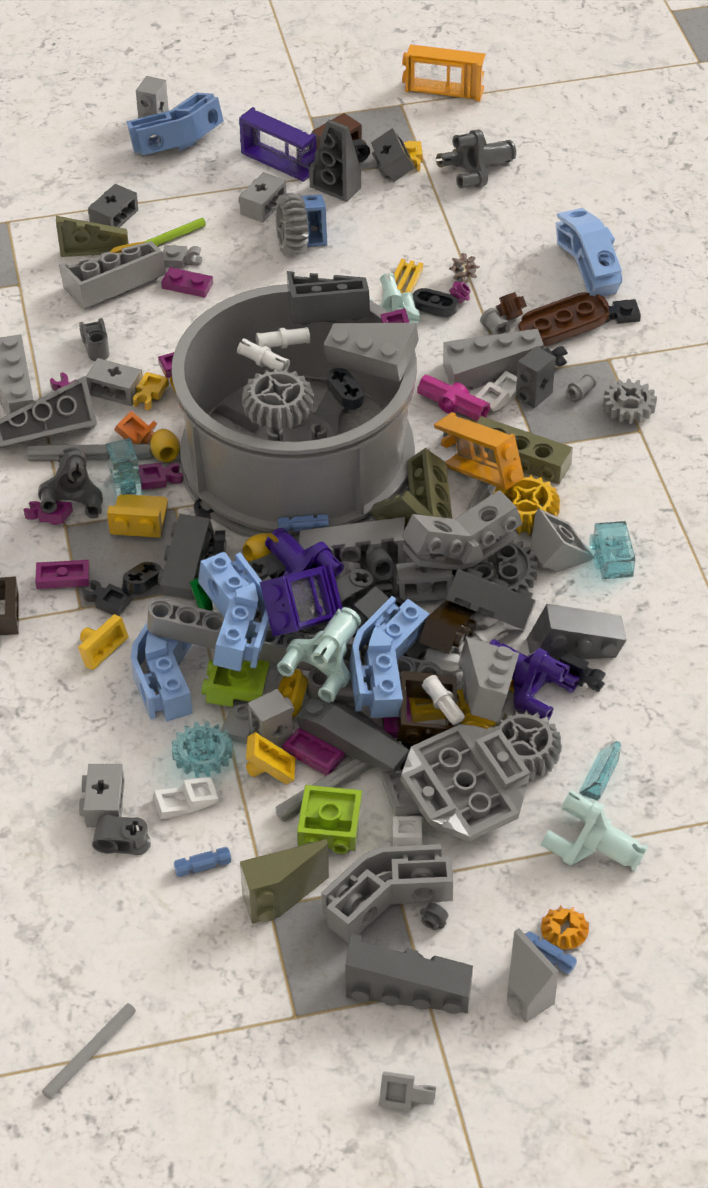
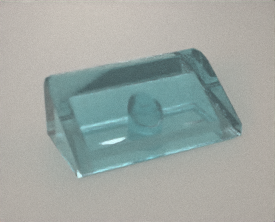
(601, 771)

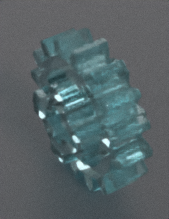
(202, 749)

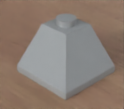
(557, 543)
(531, 979)

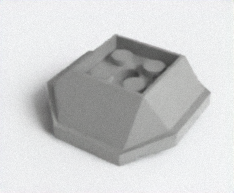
(473, 758)

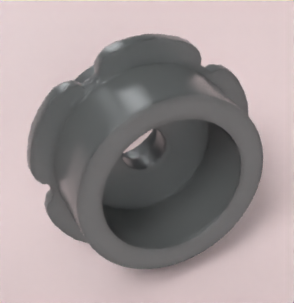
(434, 916)

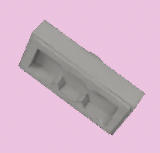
(238, 722)
(399, 798)

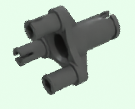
(476, 157)
(71, 484)

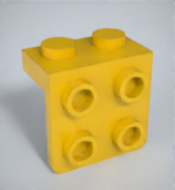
(137, 515)

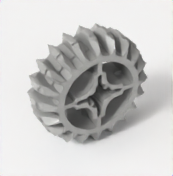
(291, 224)
(277, 399)
(527, 735)

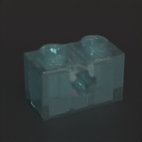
(123, 467)
(613, 550)

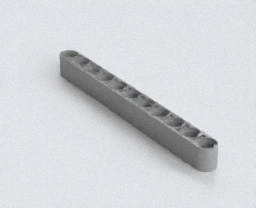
(203, 628)

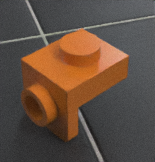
(135, 428)

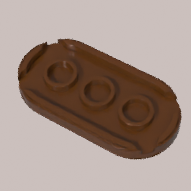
(566, 317)

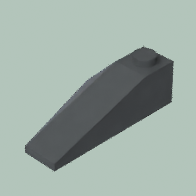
(336, 163)

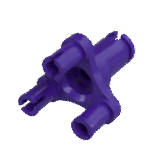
(297, 558)
(532, 674)

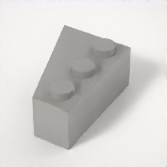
(372, 347)
(487, 676)

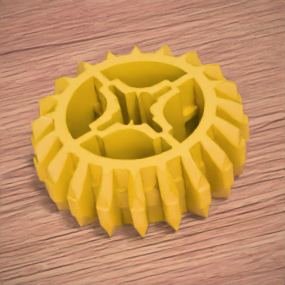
(528, 496)

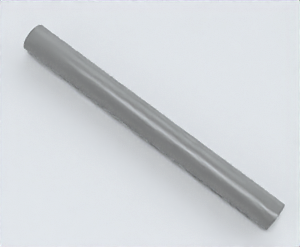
(88, 1051)

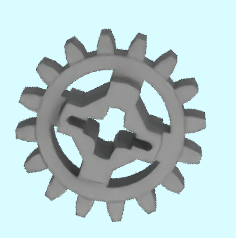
(629, 401)

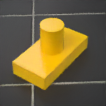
(102, 642)
(269, 758)

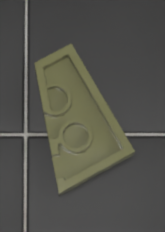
(87, 238)
(398, 507)

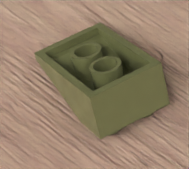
(282, 879)

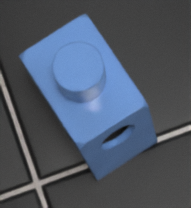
(316, 217)

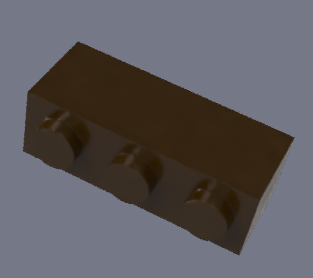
(448, 627)

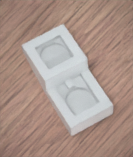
(500, 392)
(189, 798)
(407, 830)

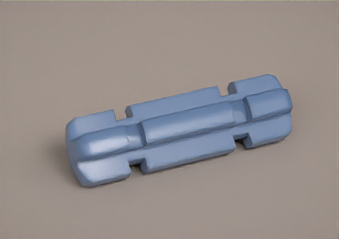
(303, 522)
(202, 861)
(554, 954)

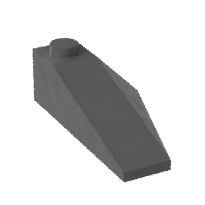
(352, 733)

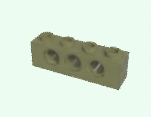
(537, 454)
(430, 483)

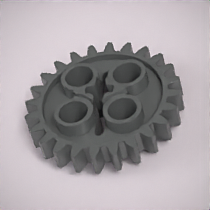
(513, 566)

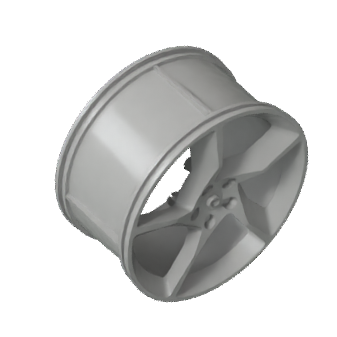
(291, 469)

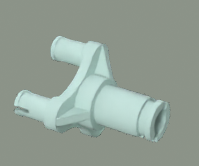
(394, 300)
(325, 652)
(595, 835)

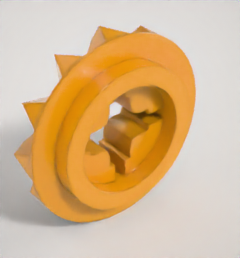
(573, 936)

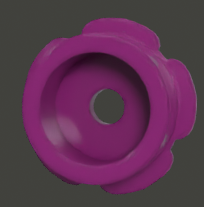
(460, 291)

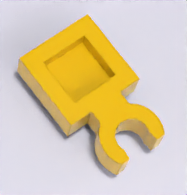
(415, 152)
(150, 387)

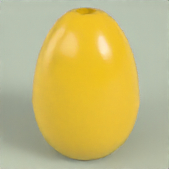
(165, 445)
(255, 546)

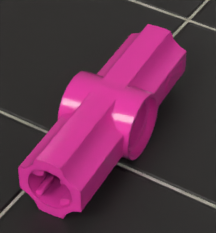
(453, 397)

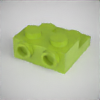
(228, 684)
(331, 816)

